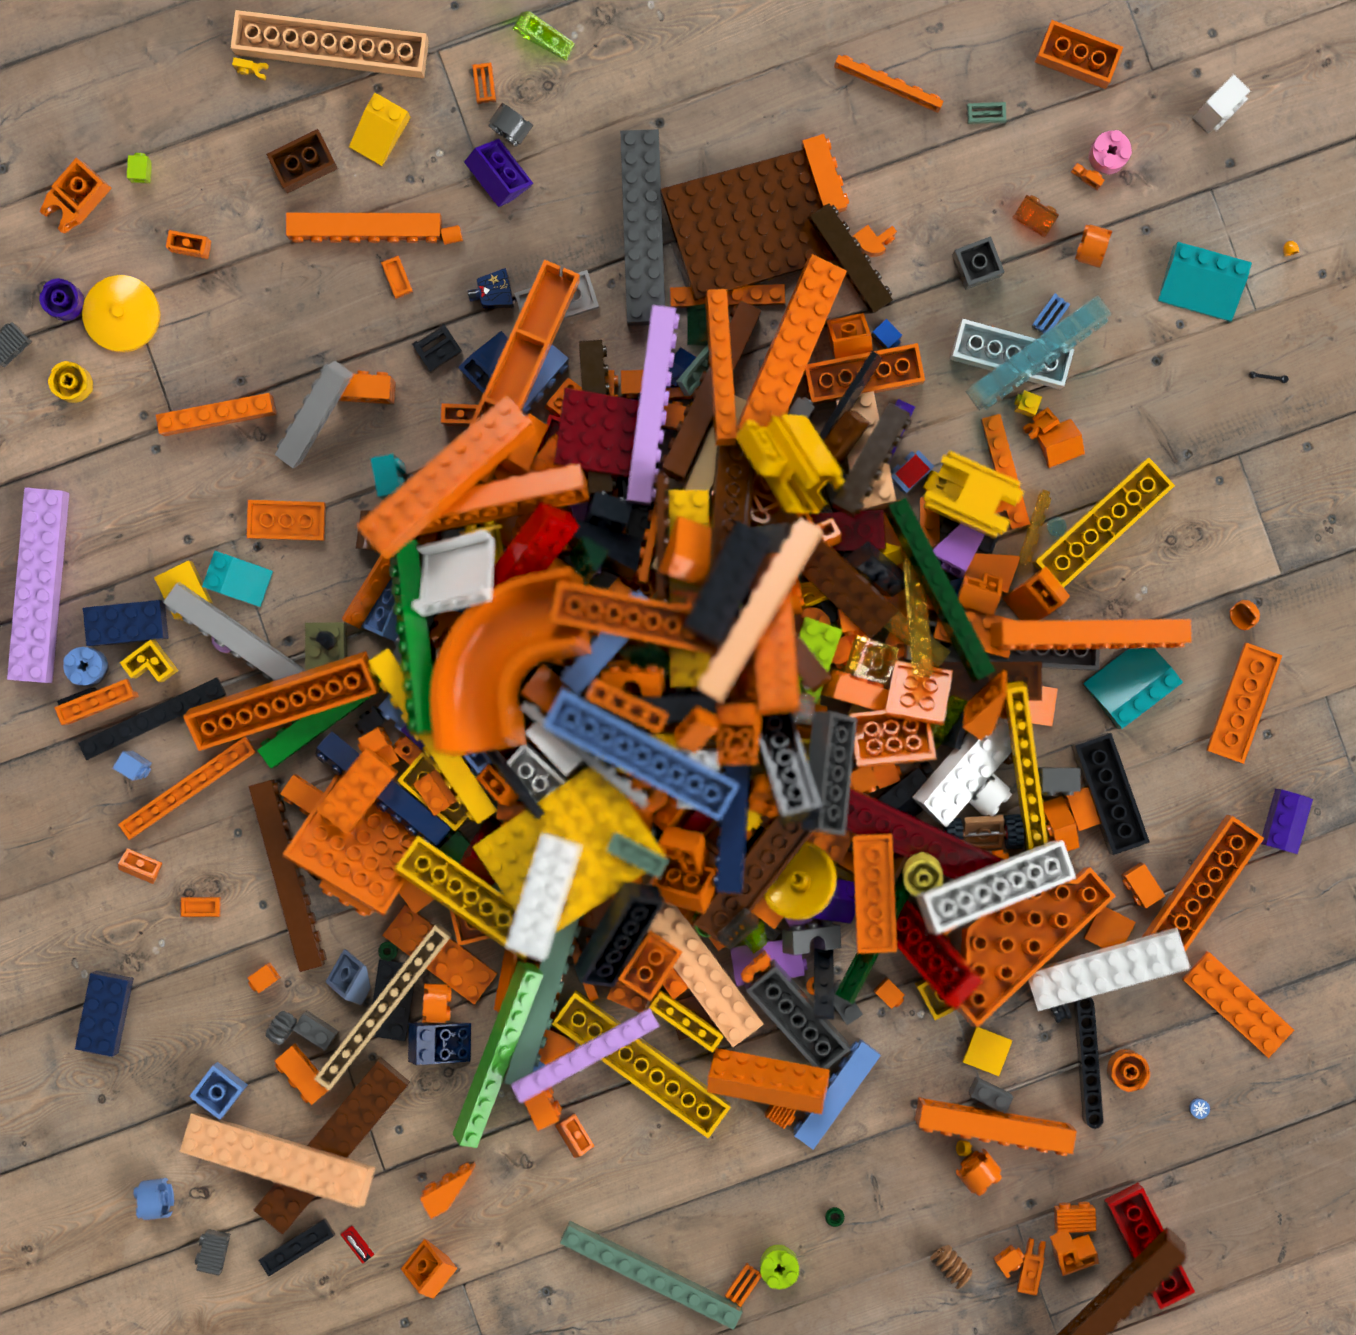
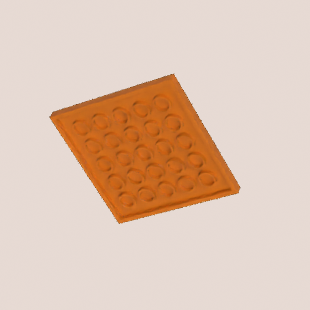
(357, 861)

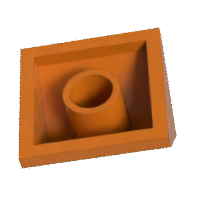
(1061, 443)

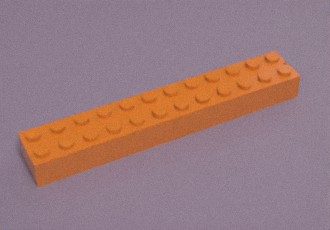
(529, 341)

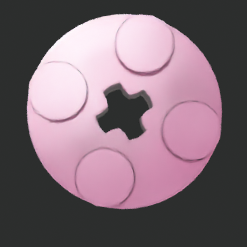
(1117, 144)

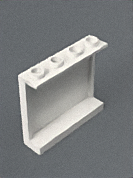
(456, 573)

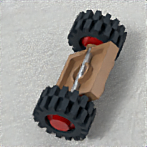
(989, 831)

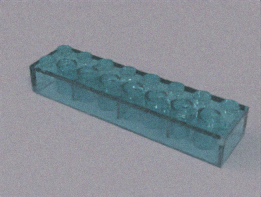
(1041, 351)

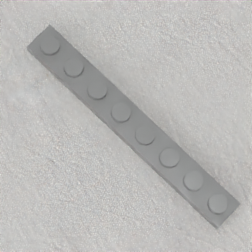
(592, 759)

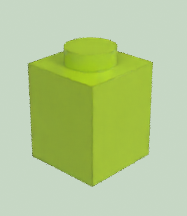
(139, 168)

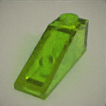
(543, 35)
(954, 708)

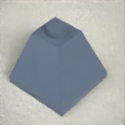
(349, 978)

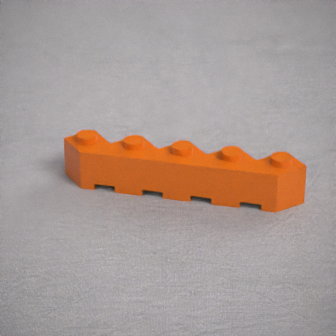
(761, 515)

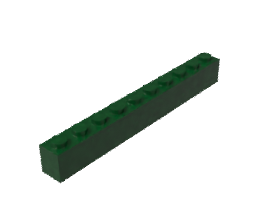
(939, 590)

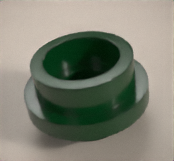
(392, 947)
(834, 1223)

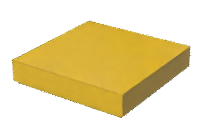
(987, 1051)

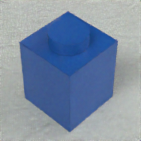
(887, 335)

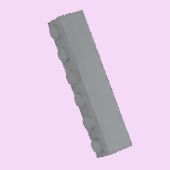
(313, 414)

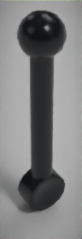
(1283, 379)

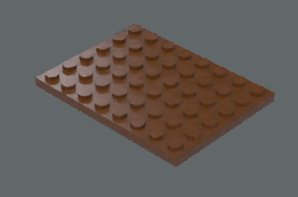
(746, 223)

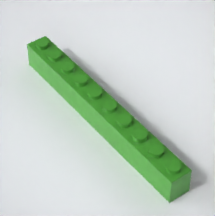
(497, 1054)

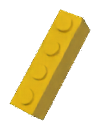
(686, 1020)

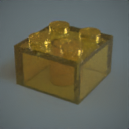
(871, 660)

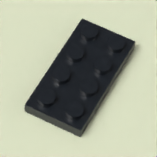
(397, 1023)

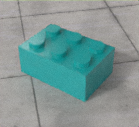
(388, 474)

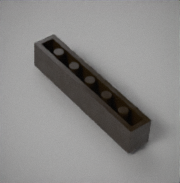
(849, 257)
(871, 460)

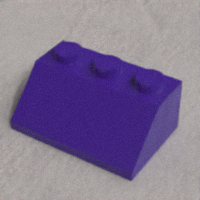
(498, 172)
(1286, 821)
(842, 904)

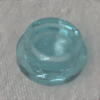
(1056, 526)

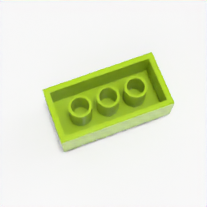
(822, 641)

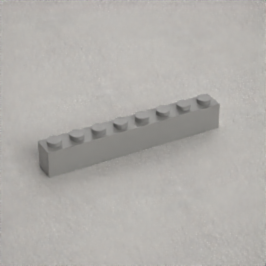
(230, 633)

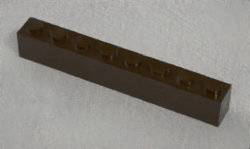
(593, 380)

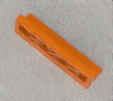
(95, 702)

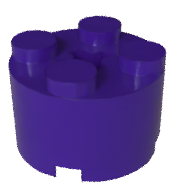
(52, 296)

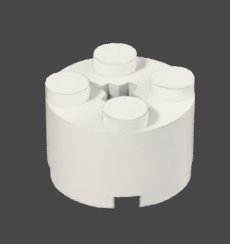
(990, 796)

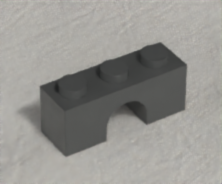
(797, 939)

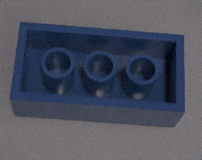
(125, 623)
(104, 1013)

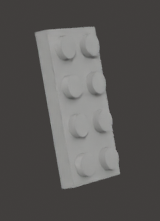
(582, 301)

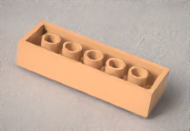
(883, 491)

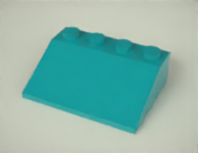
(1204, 281)
(1132, 684)

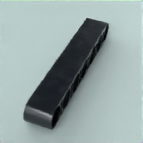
(1092, 1069)

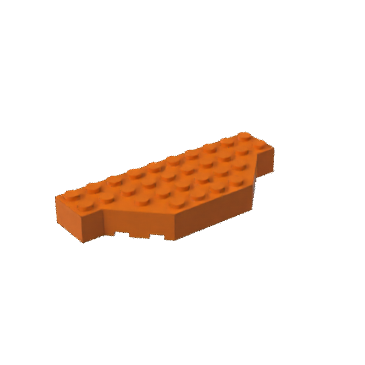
(1023, 936)

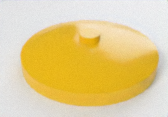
(121, 313)
(803, 885)

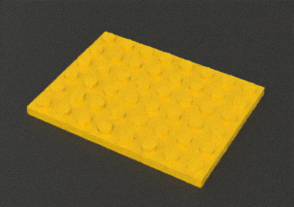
(582, 811)

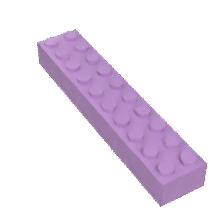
(651, 405)
(38, 585)

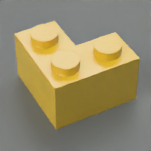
(151, 658)

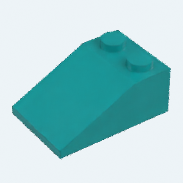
(237, 578)

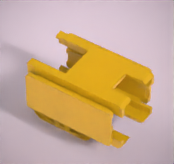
(791, 461)
(970, 494)

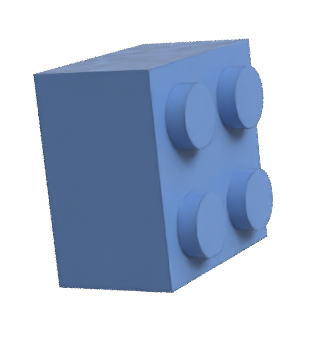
(218, 1090)

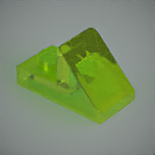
(756, 939)

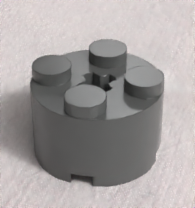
(511, 124)

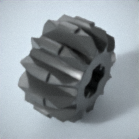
(281, 1027)

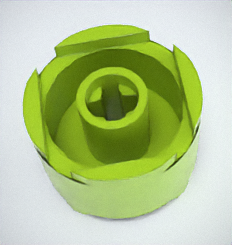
(783, 1277)

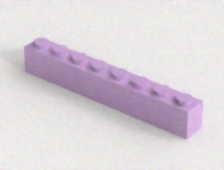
(584, 1055)

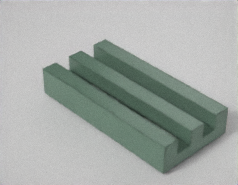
(970, 106)

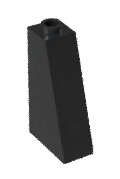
(622, 548)

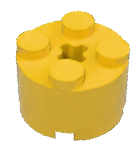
(60, 378)

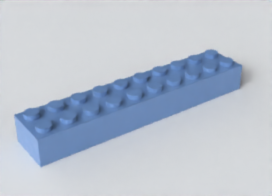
(640, 753)

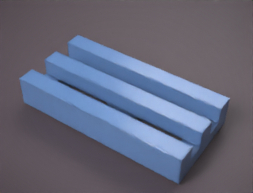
(1060, 302)

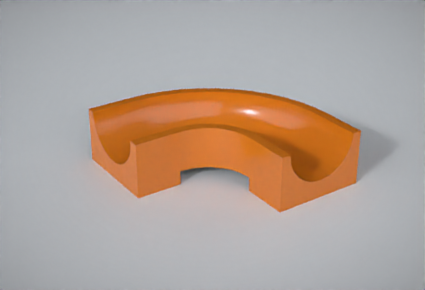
(488, 658)

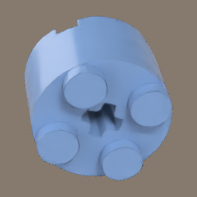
(94, 671)
(154, 1199)

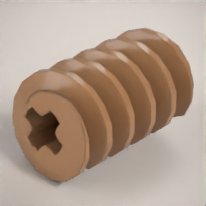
(953, 1265)

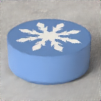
(1199, 1108)

